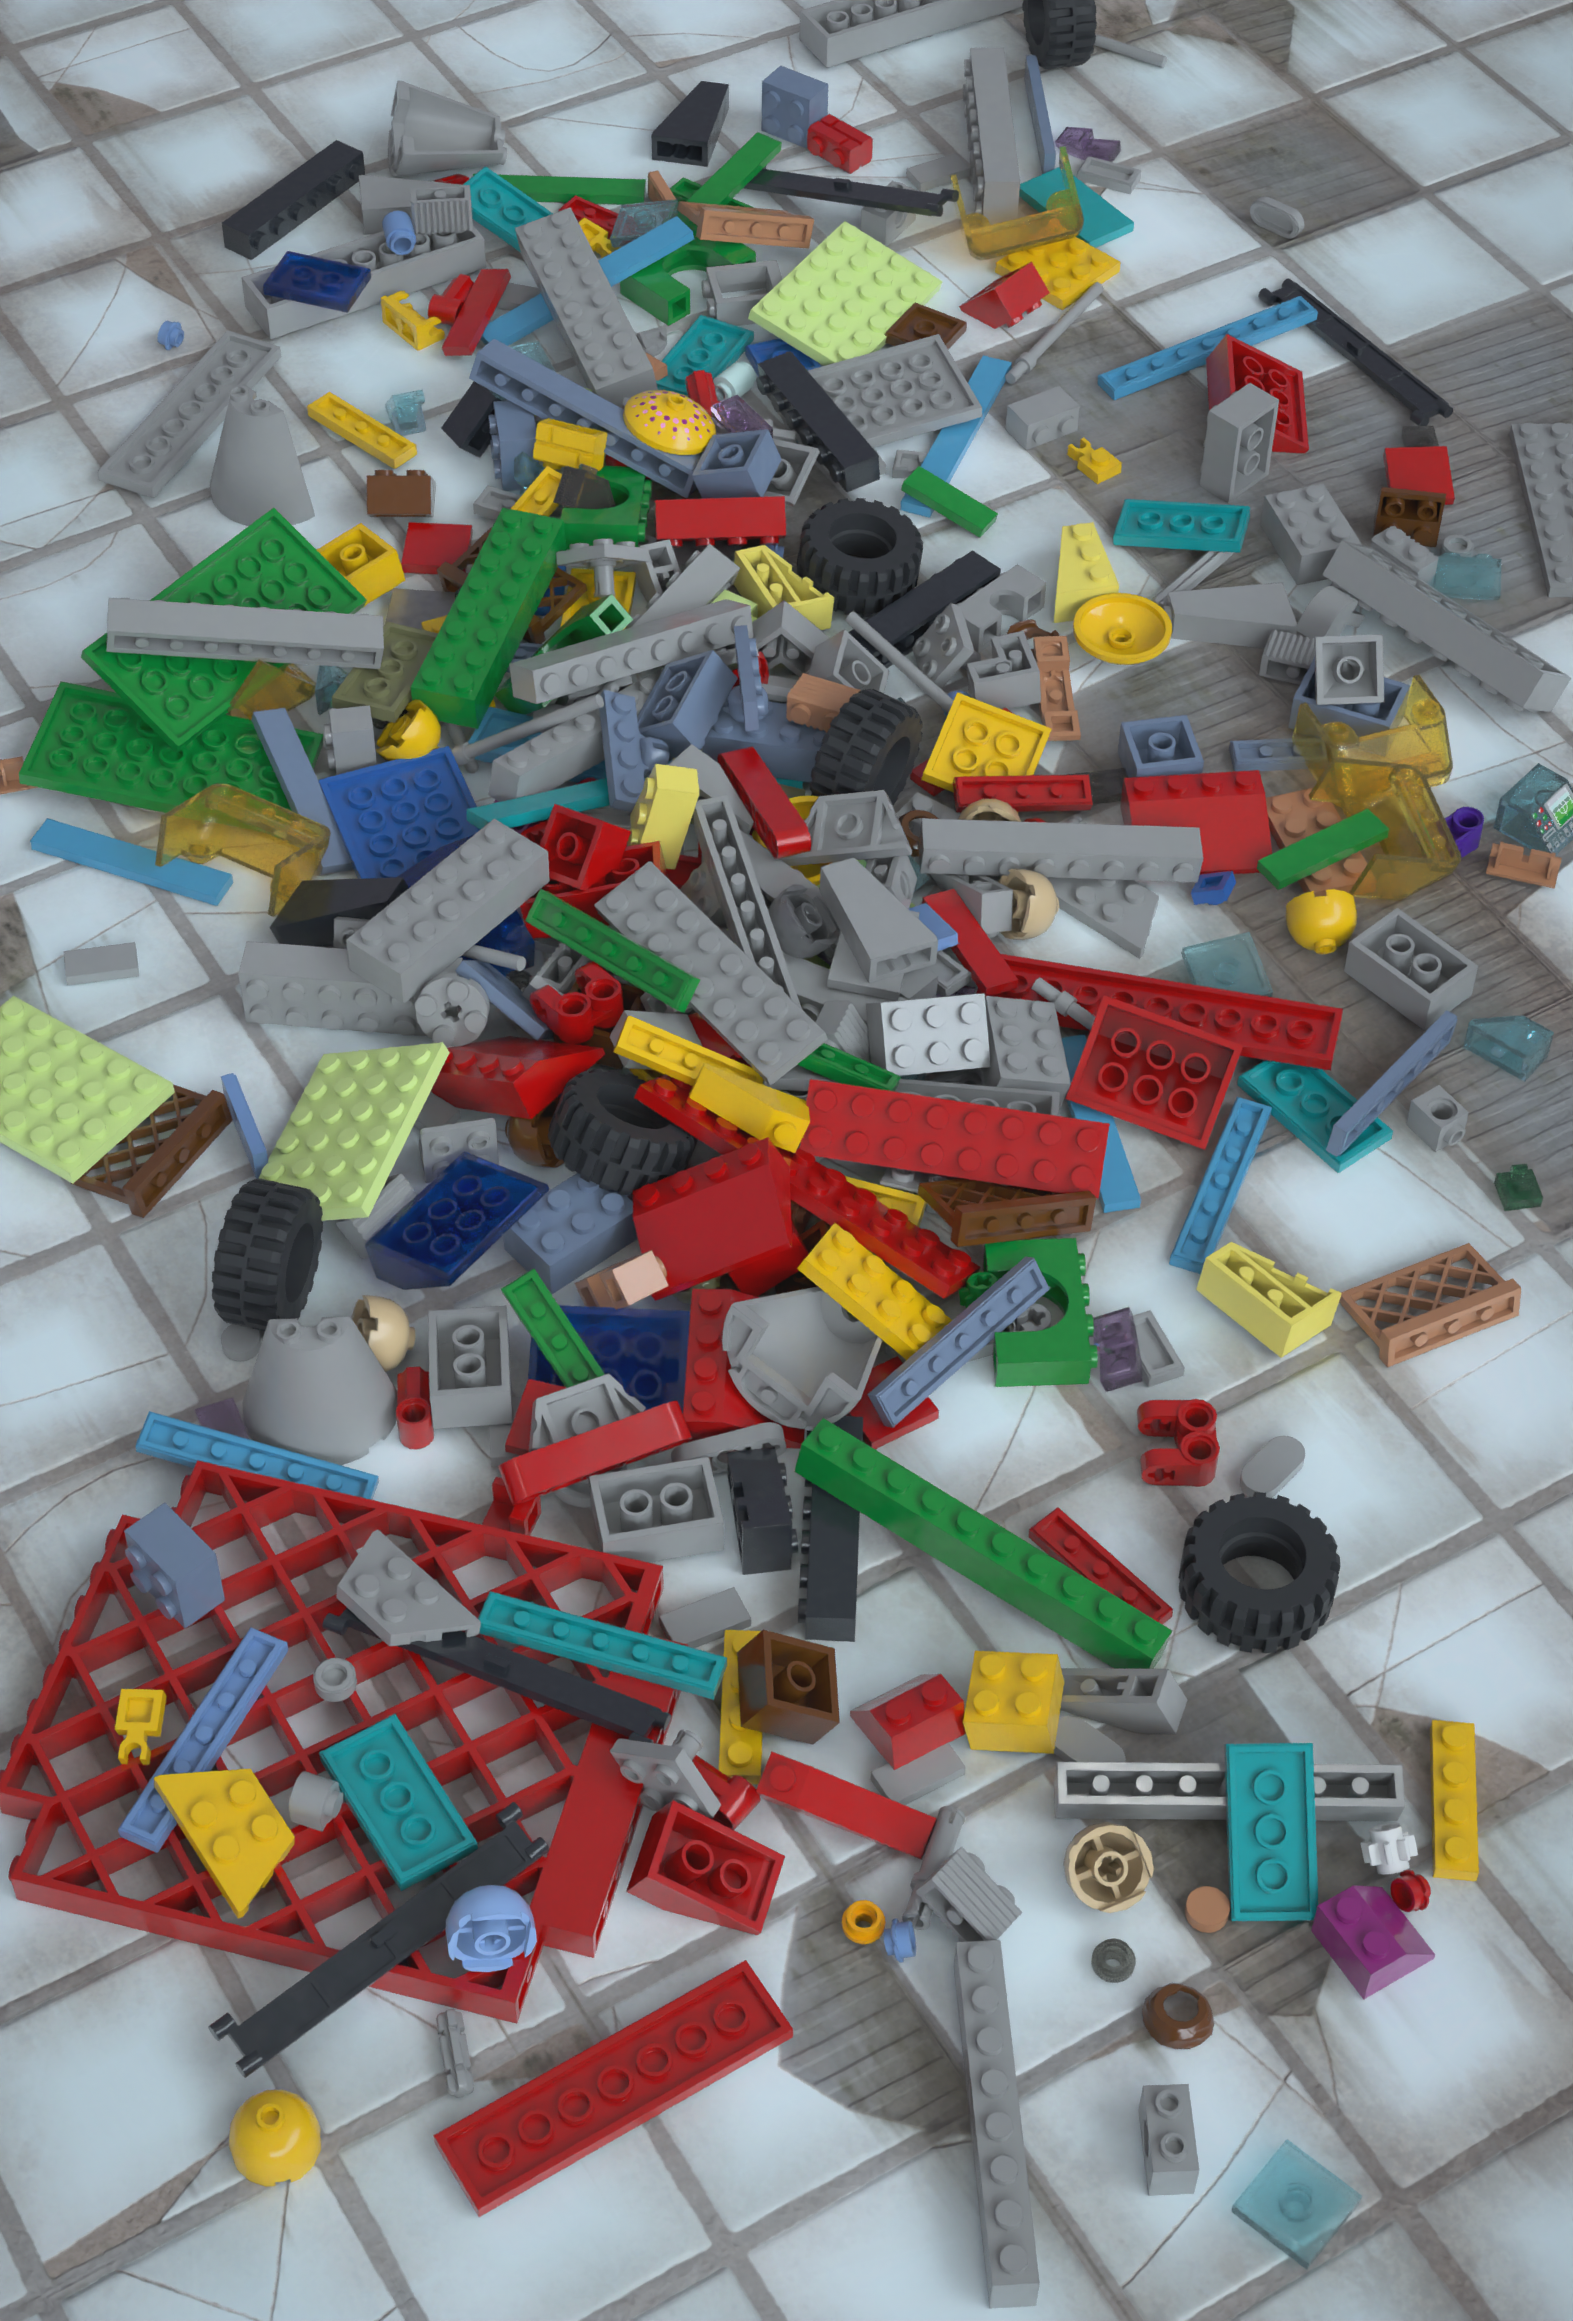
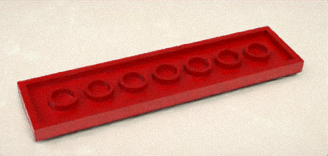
(954, 1138)
(612, 2087)

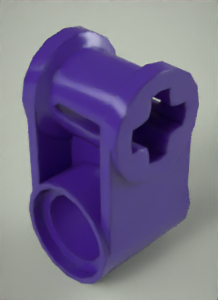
(1466, 828)

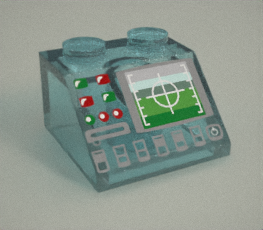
(1538, 811)

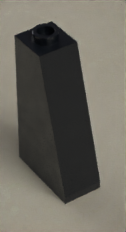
(693, 126)
(315, 904)

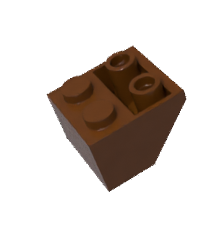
(400, 495)
(1412, 512)

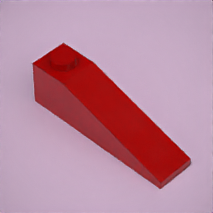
(845, 1805)

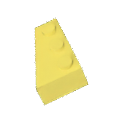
(1082, 570)
(770, 580)
(665, 810)
(1264, 1300)

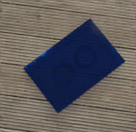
(317, 281)

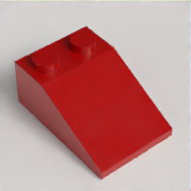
(705, 1870)

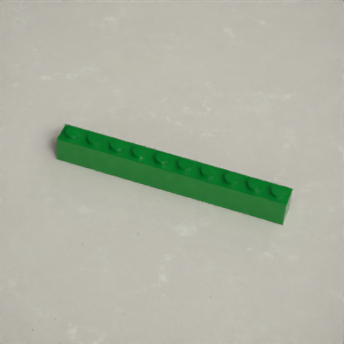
(981, 1549)

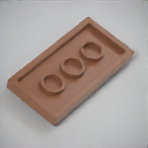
(1296, 817)

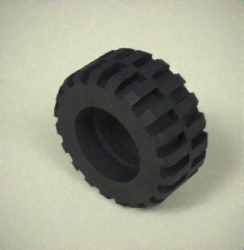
(1060, 31)
(864, 531)
(868, 747)
(613, 1135)
(267, 1254)
(1248, 1614)

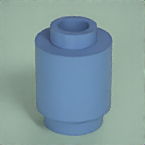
(399, 232)

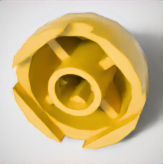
(410, 735)
(1322, 921)
(274, 2137)

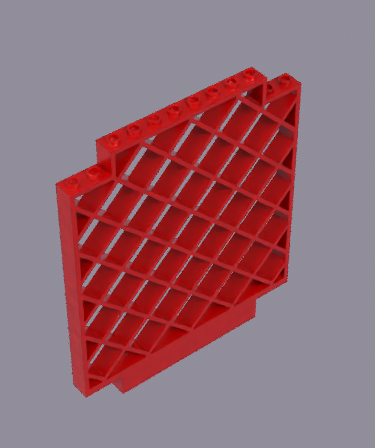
(601, 1805)

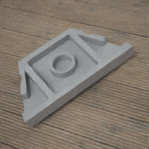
(852, 827)
(1111, 907)
(579, 1410)
(400, 1597)

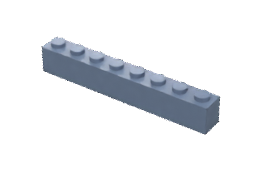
(561, 399)

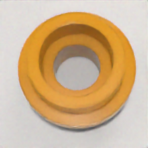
(863, 1911)

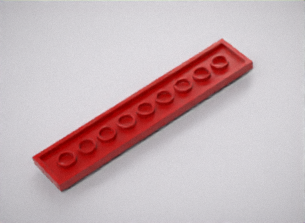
(1263, 1024)
(825, 1194)

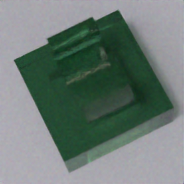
(1518, 1188)

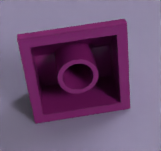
(1369, 1938)

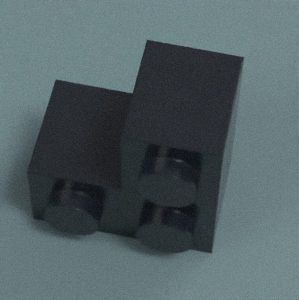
(469, 420)

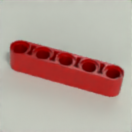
(766, 802)
(594, 1452)

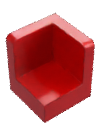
(509, 1517)

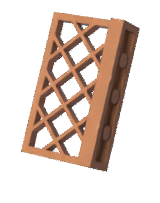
(748, 224)
(1443, 1321)

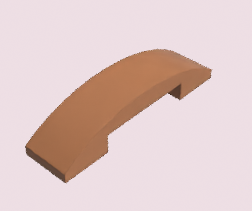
(1057, 701)

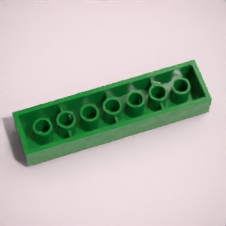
(489, 617)

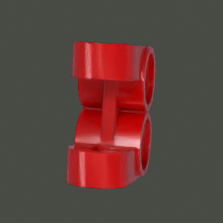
(577, 1013)
(1194, 1433)

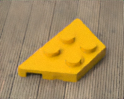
(229, 1828)

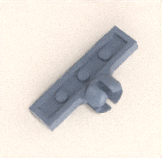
(749, 699)
(626, 751)

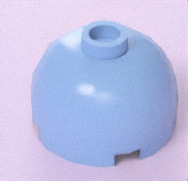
(489, 1928)

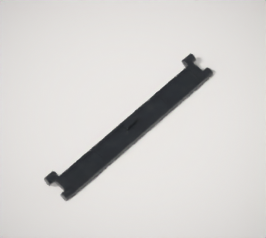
(852, 192)
(1365, 356)
(529, 1679)
(378, 1948)

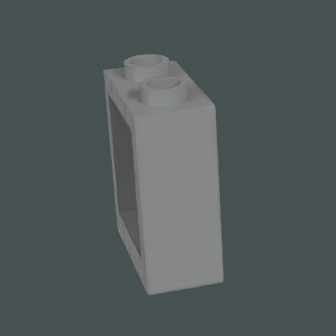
(733, 279)

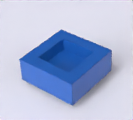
(1213, 888)

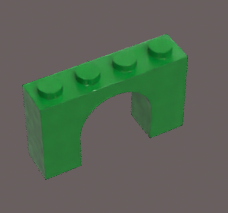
(665, 296)
(620, 523)
(589, 622)
(1057, 1353)

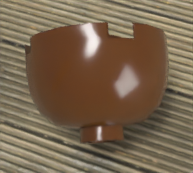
(530, 1138)

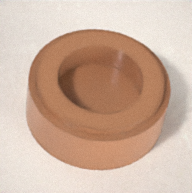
(1207, 1909)

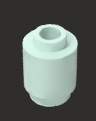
(734, 381)

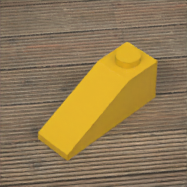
(752, 1106)

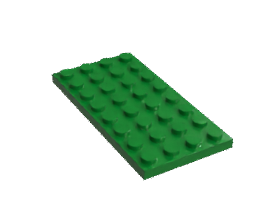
(257, 568)
(107, 752)

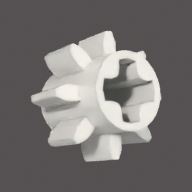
(1389, 1848)

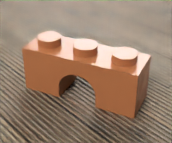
(623, 1282)

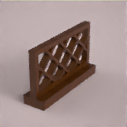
(453, 578)
(171, 1155)
(1007, 1218)

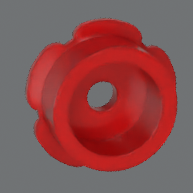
(1410, 1891)

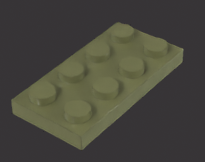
(387, 688)

